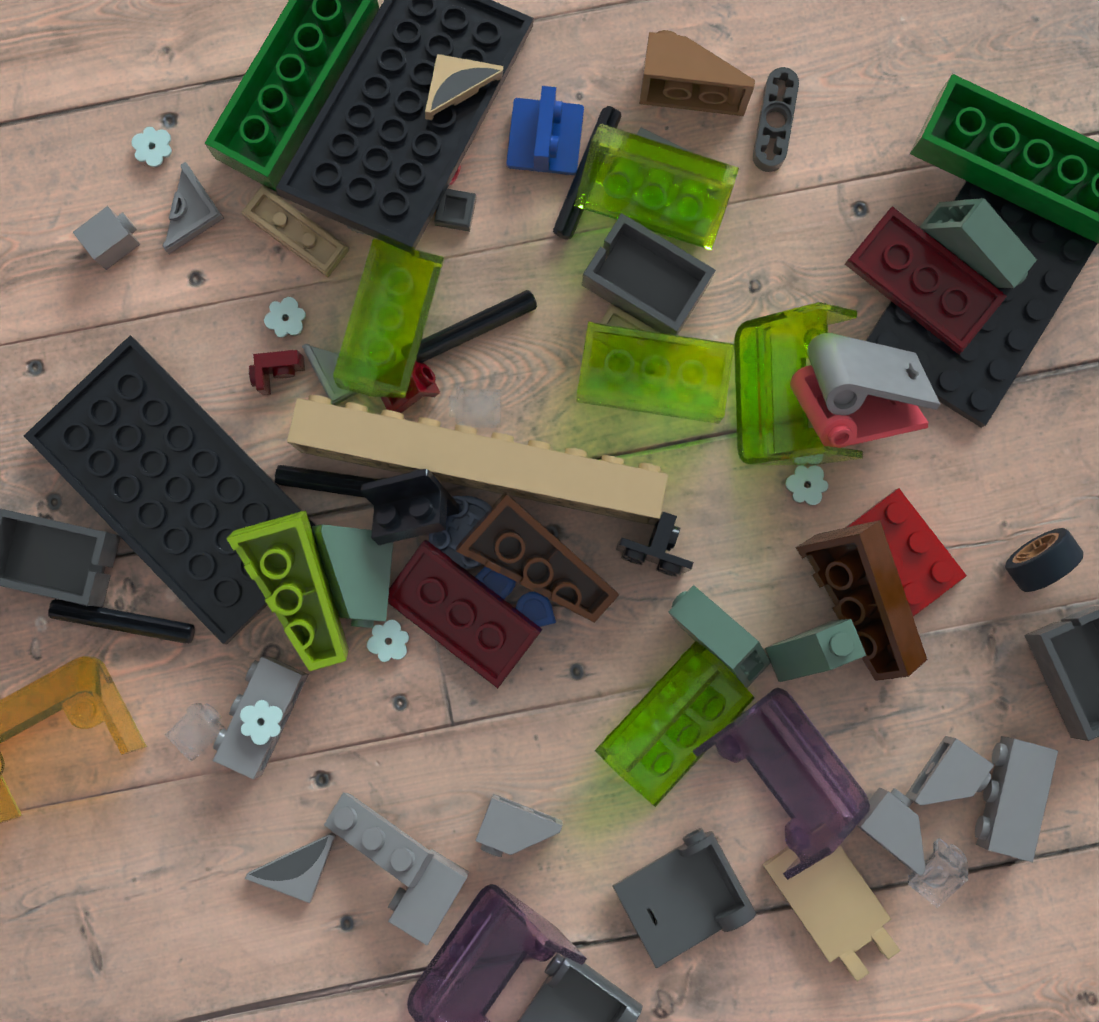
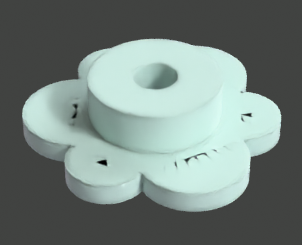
(144, 142)
(287, 308)
(814, 477)
(378, 645)
(251, 716)

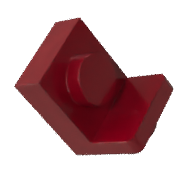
(280, 364)
(421, 385)

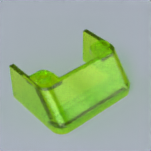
(768, 415)

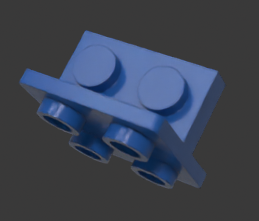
(545, 134)

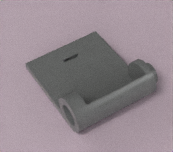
(689, 895)
(579, 995)

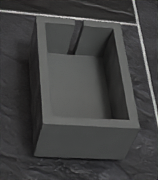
(647, 276)
(55, 558)
(1070, 666)

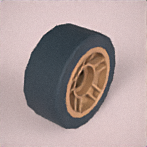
(1044, 560)

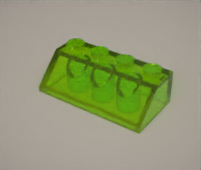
(656, 186)
(387, 321)
(655, 373)
(682, 710)

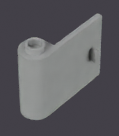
(857, 368)

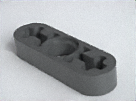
(786, 108)

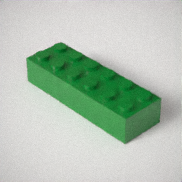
(288, 85)
(1014, 155)

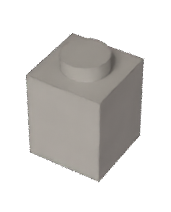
(107, 237)

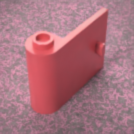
(872, 421)

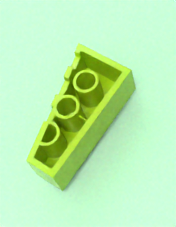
(291, 576)

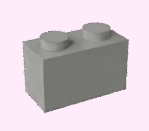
(422, 908)

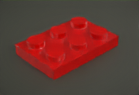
(918, 554)

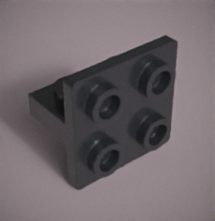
(408, 506)
(662, 539)

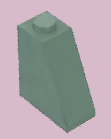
(980, 240)
(356, 572)
(719, 634)
(816, 650)

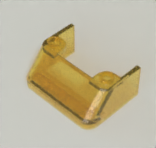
(88, 699)

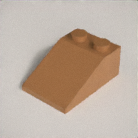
(691, 77)

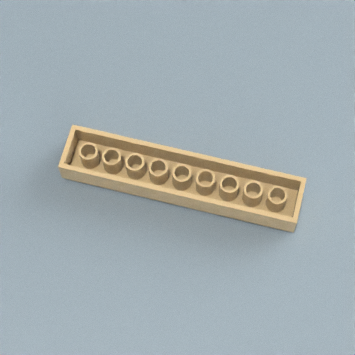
(478, 460)

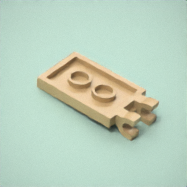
(834, 907)

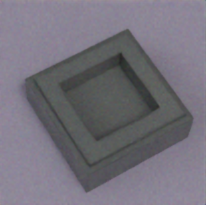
(456, 210)

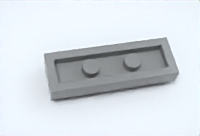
(379, 840)

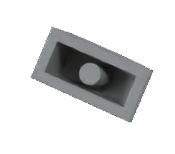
(951, 774)
(513, 827)
(895, 828)

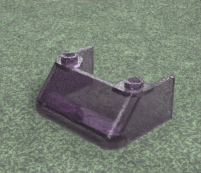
(798, 771)
(483, 957)

